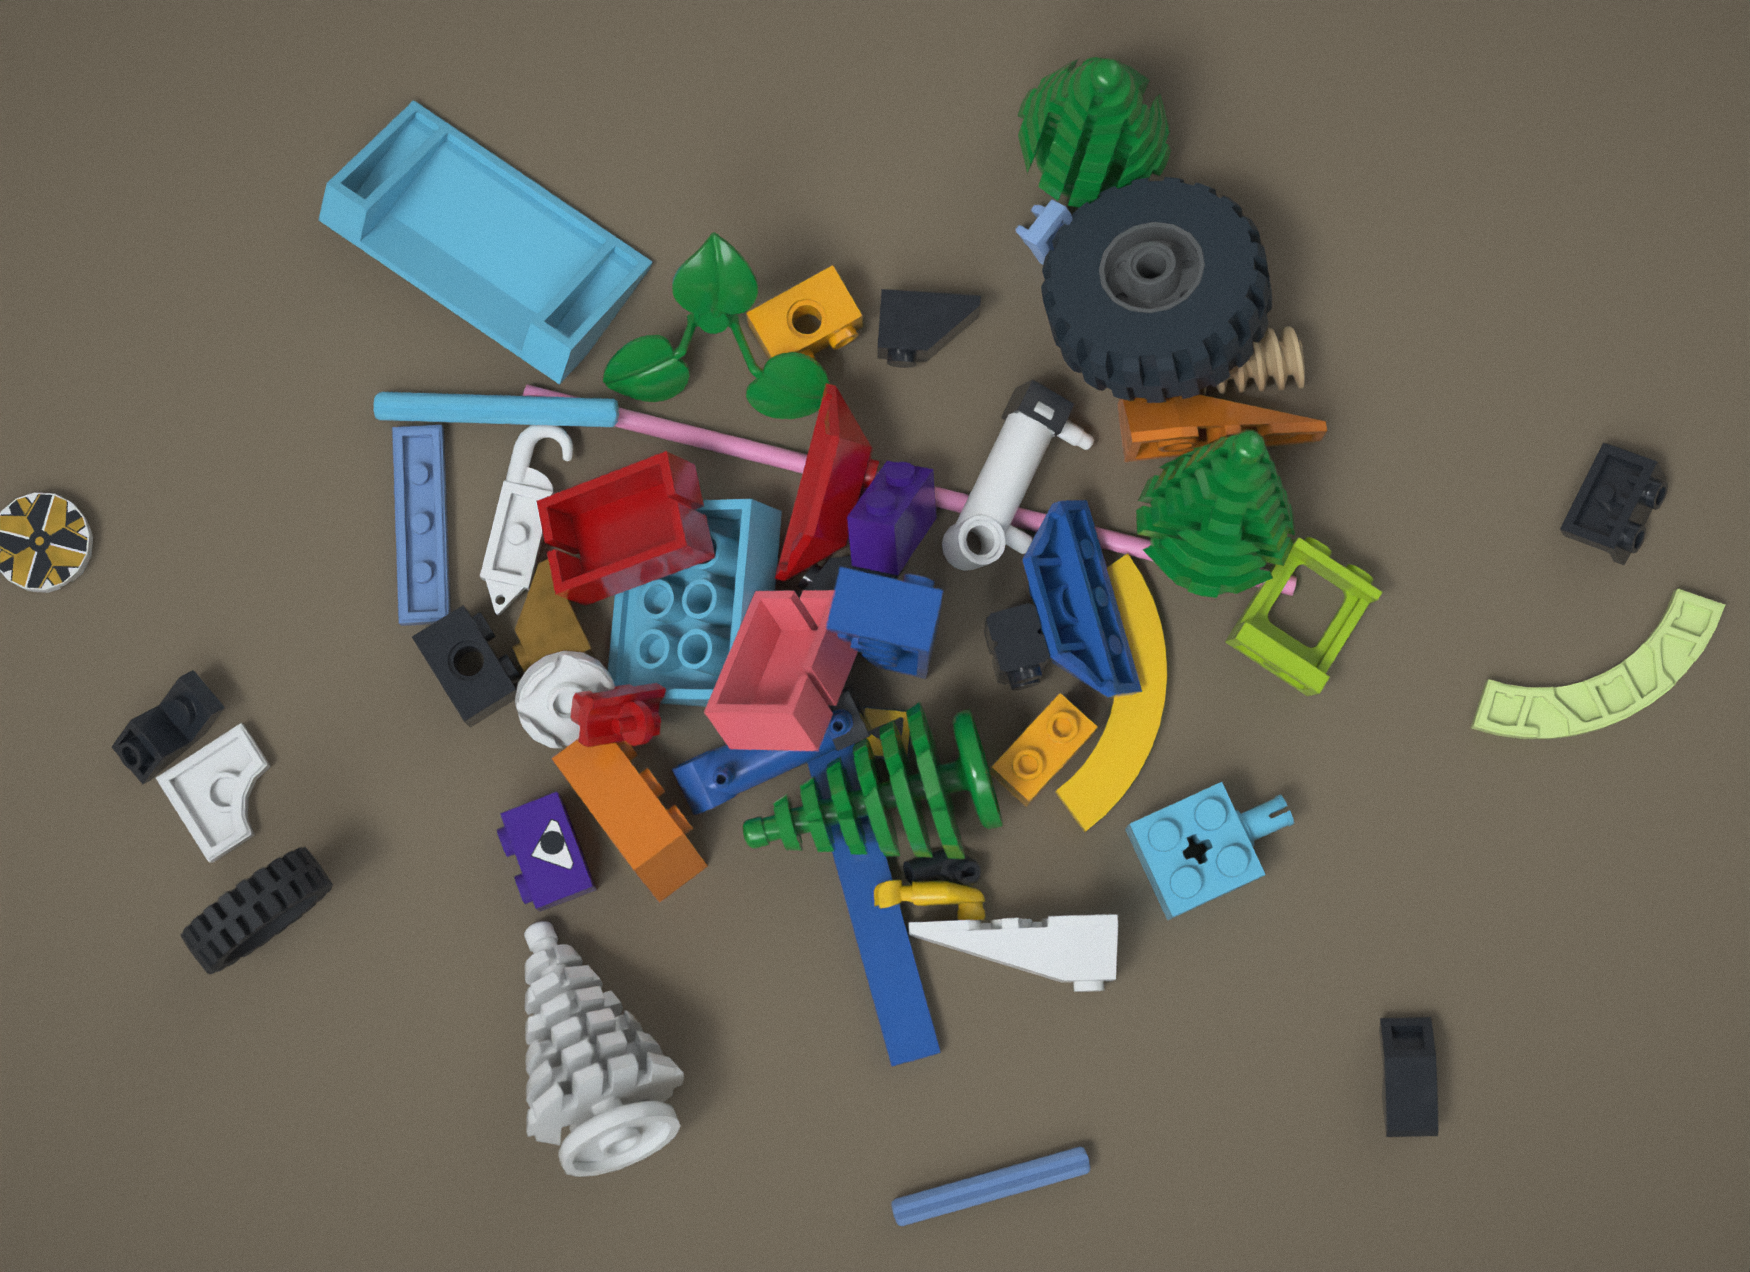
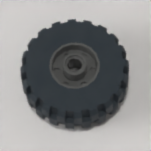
(1157, 289)

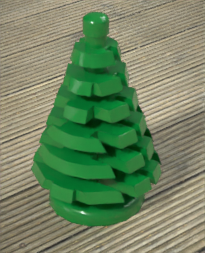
(1092, 130)
(1218, 516)
(877, 797)

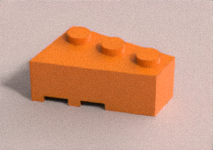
(632, 814)

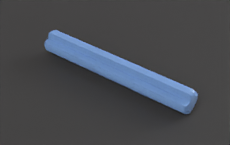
(990, 1186)

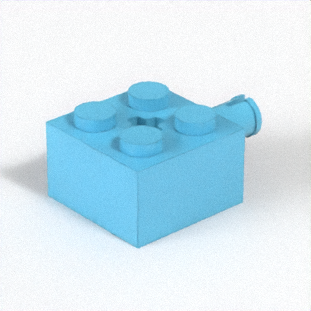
(1224, 832)

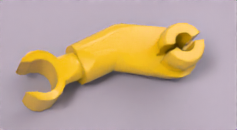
(932, 893)

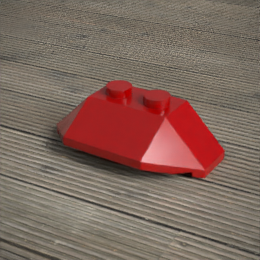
(829, 487)

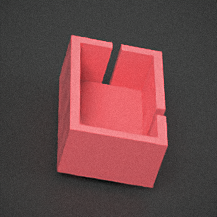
(781, 674)

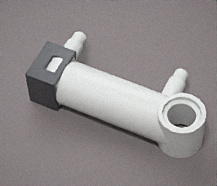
(1031, 422)

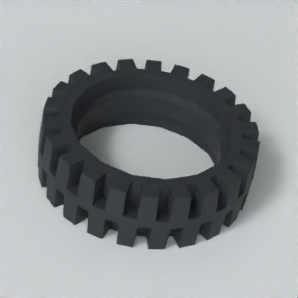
(256, 910)

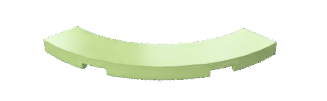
(1611, 695)

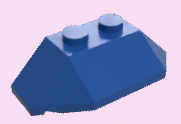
(1078, 601)

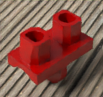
(618, 714)

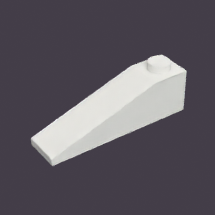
(1057, 948)

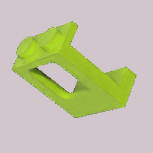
(1279, 652)

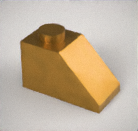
(547, 623)

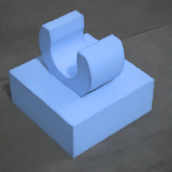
(1044, 228)

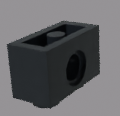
(447, 643)

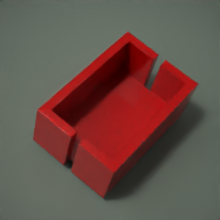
(625, 528)

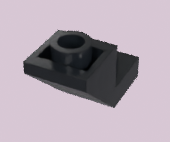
(168, 729)
(1409, 1077)

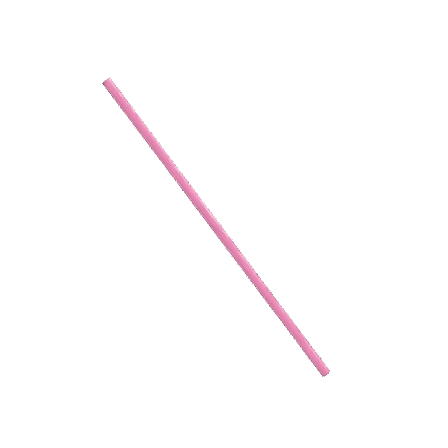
(796, 461)

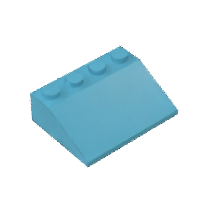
(686, 622)

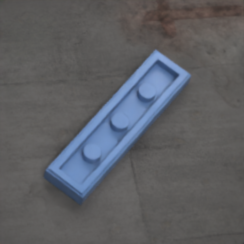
(421, 524)

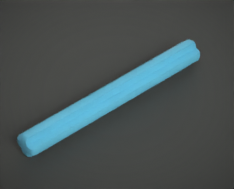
(496, 409)

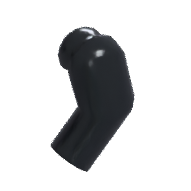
(958, 871)

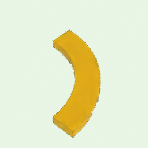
(1132, 718)

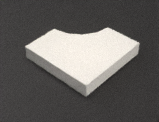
(214, 791)

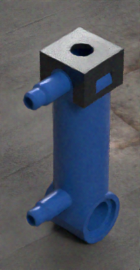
(726, 772)

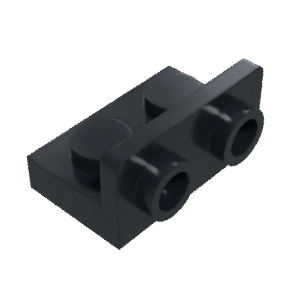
(1616, 502)

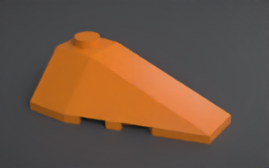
(1188, 423)

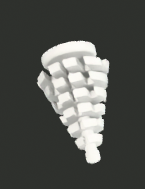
(590, 1066)

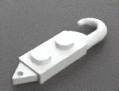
(517, 527)

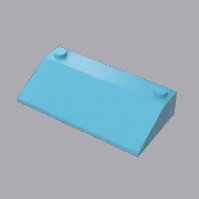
(483, 240)

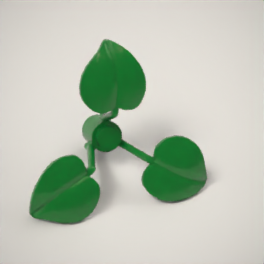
(715, 288)

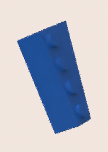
(887, 619)

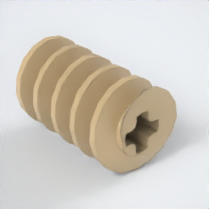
(1270, 359)

